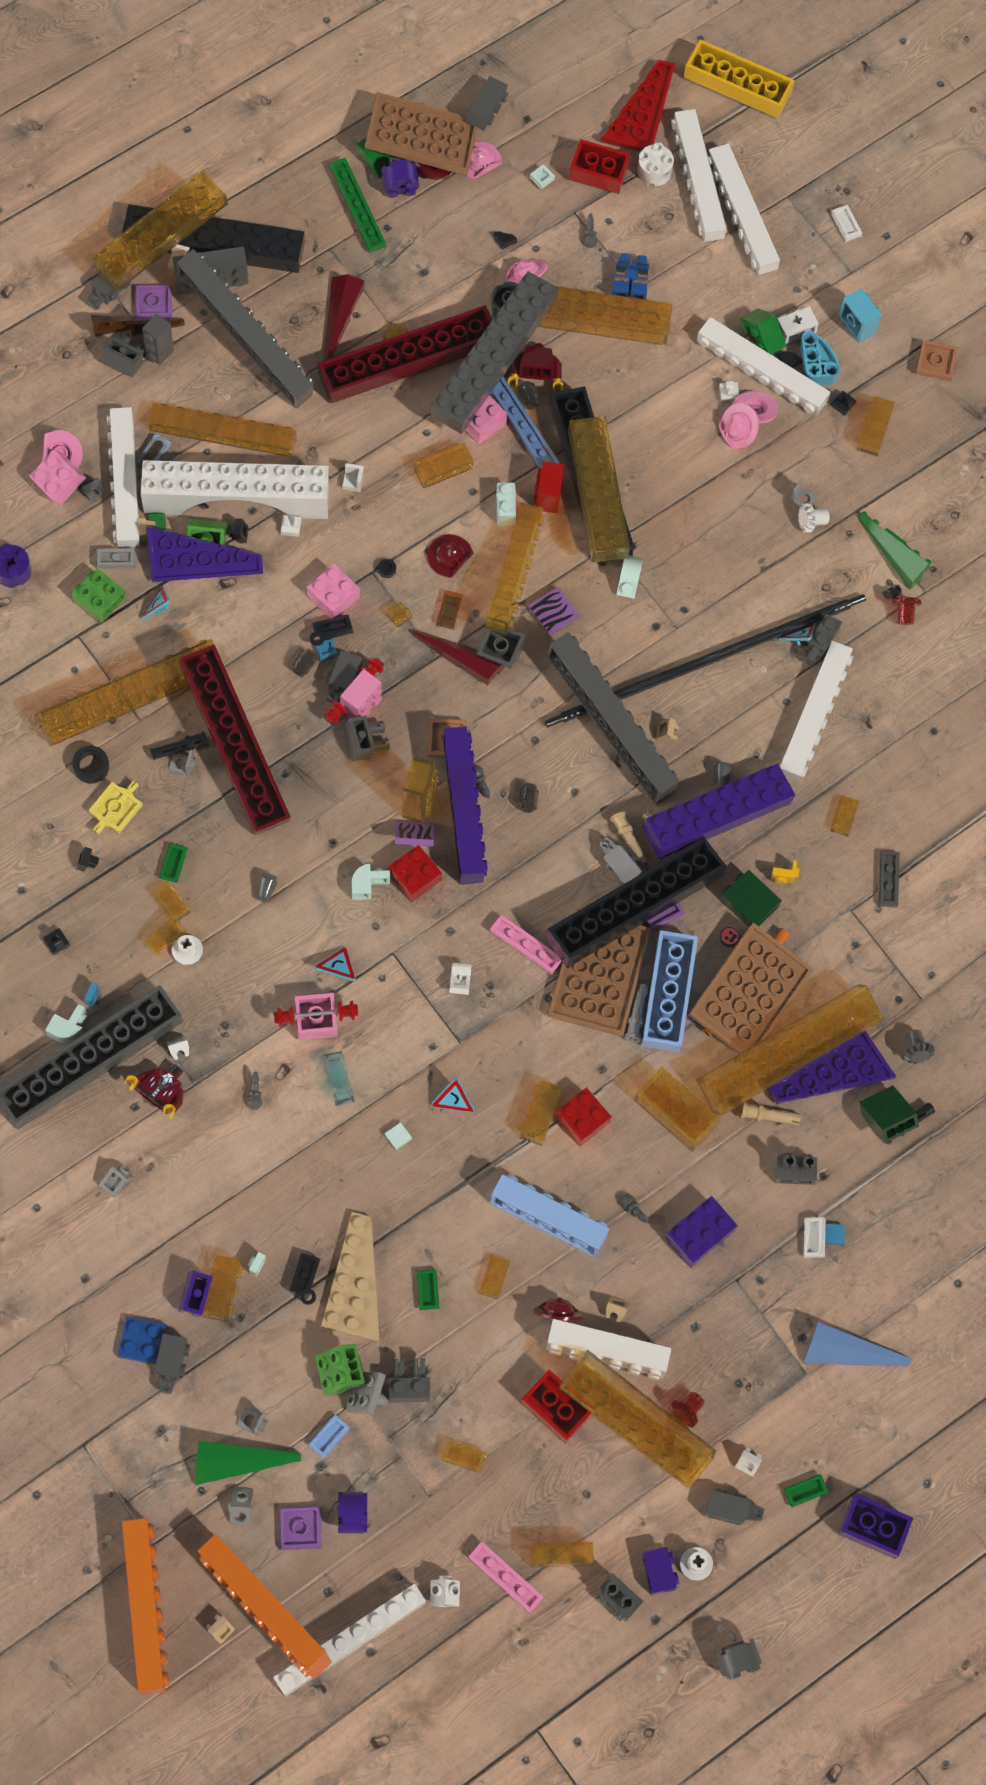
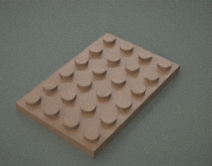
(421, 134)
(602, 985)
(750, 990)

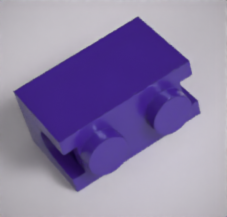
(195, 1293)
(660, 1571)

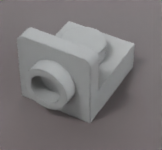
(116, 1179)

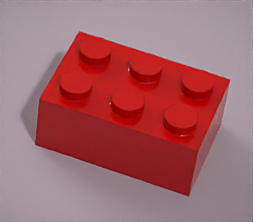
(599, 166)
(555, 1407)

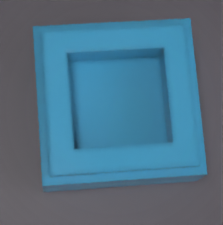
(326, 650)
(92, 994)
(834, 1234)

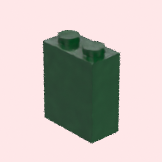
(750, 899)
(889, 1114)

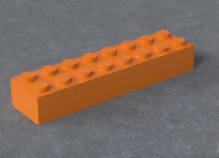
(261, 1603)
(144, 1606)

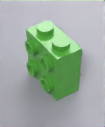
(98, 595)
(339, 1369)

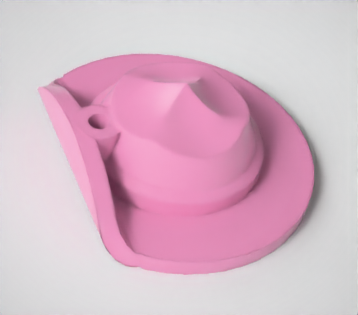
(484, 159)
(521, 267)
(762, 403)
(739, 425)
(64, 443)

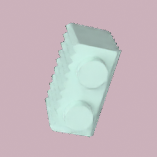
(506, 504)

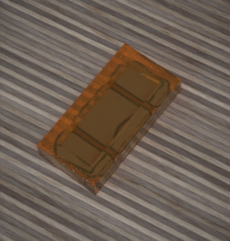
(449, 610)

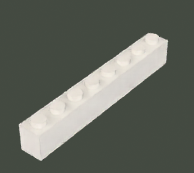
(699, 175)
(743, 209)
(763, 366)
(125, 478)
(815, 711)
(357, 1635)

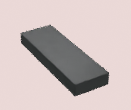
(888, 879)

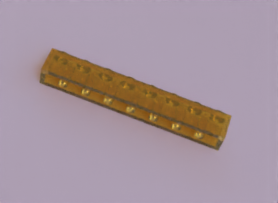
(222, 430)
(514, 569)

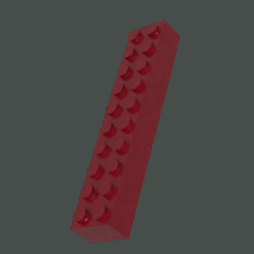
(403, 355)
(234, 739)

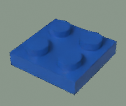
(141, 1340)

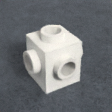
(444, 1592)

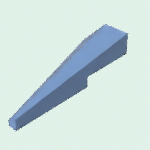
(838, 1347)

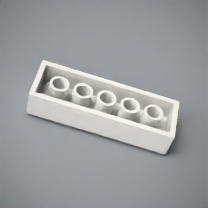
(611, 1348)

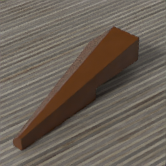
(111, 324)

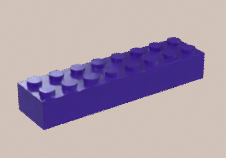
(463, 802)
(718, 811)

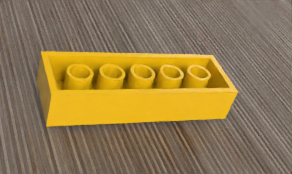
(738, 78)

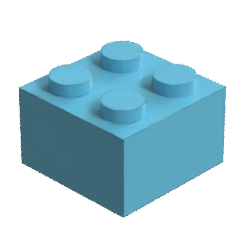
(860, 315)

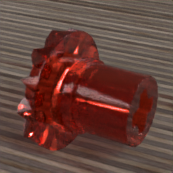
(906, 609)
(686, 1410)

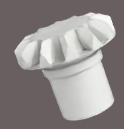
(811, 517)
(187, 949)
(696, 1563)

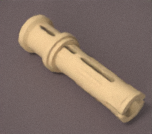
(626, 832)
(761, 1113)

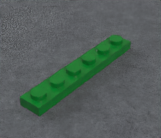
(357, 205)

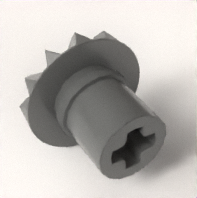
(917, 1049)

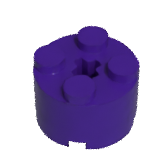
(400, 178)
(14, 566)
(352, 1512)

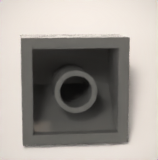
(501, 647)

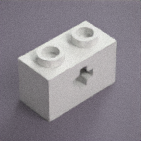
(797, 323)

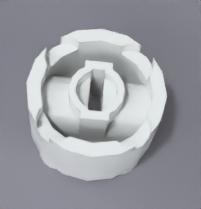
(655, 164)

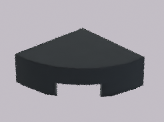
(504, 239)
(790, 358)
(892, 592)

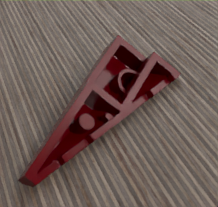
(343, 298)
(462, 656)

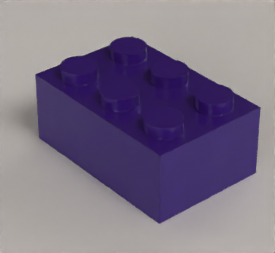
(701, 1231)
(875, 1526)

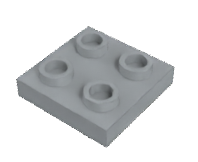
(368, 1395)

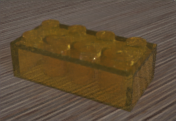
(420, 789)
(677, 1109)

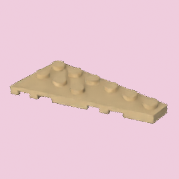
(353, 1292)

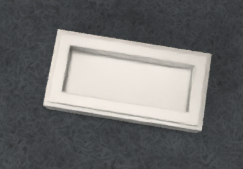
(846, 223)
(814, 1237)

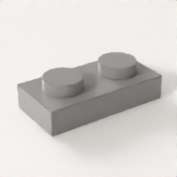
(116, 558)

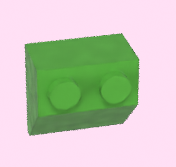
(207, 530)

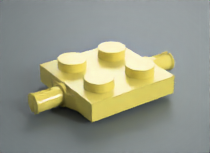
(115, 807)

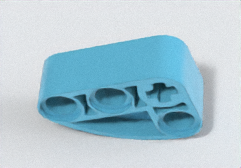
(823, 359)

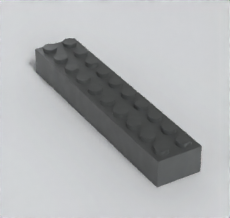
(245, 328)
(494, 352)
(612, 718)
(89, 1057)

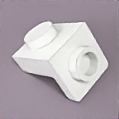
(460, 978)

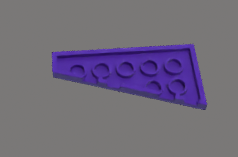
(186, 557)
(844, 1067)

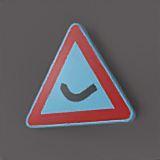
(159, 601)
(803, 634)
(338, 965)
(453, 1098)

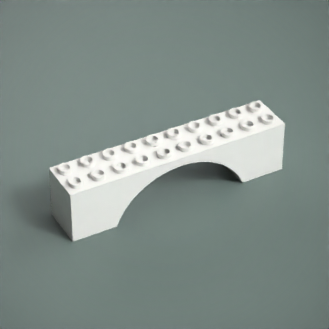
(179, 485)

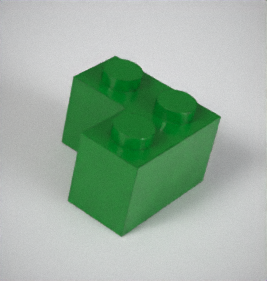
(765, 329)

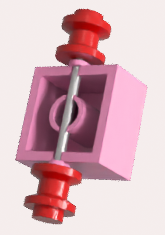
(359, 696)
(316, 1015)

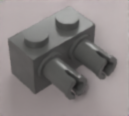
(122, 356)
(360, 740)
(796, 1169)
(409, 1389)
(618, 1597)

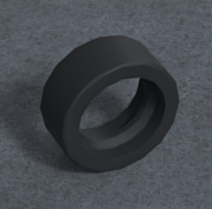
(90, 778)

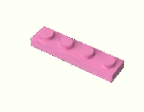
(526, 944)
(505, 1577)

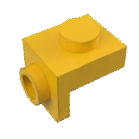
(784, 876)

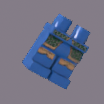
(633, 273)

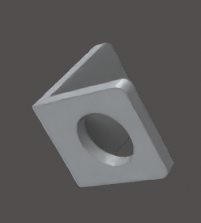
(797, 491)
(190, 763)
(260, 1424)
(241, 1503)

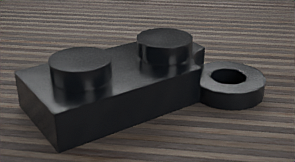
(330, 629)
(304, 1277)

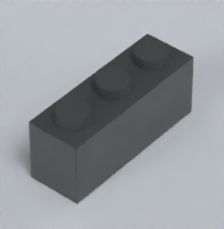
(487, 103)
(158, 339)

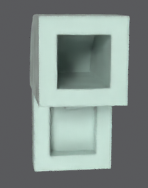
(629, 576)
(364, 878)
(67, 1030)

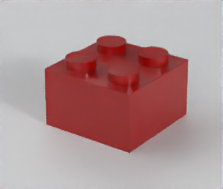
(549, 486)
(415, 873)
(583, 1116)

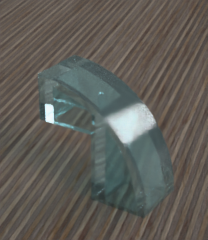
(338, 1078)

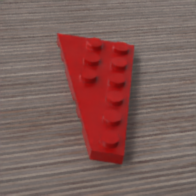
(641, 115)

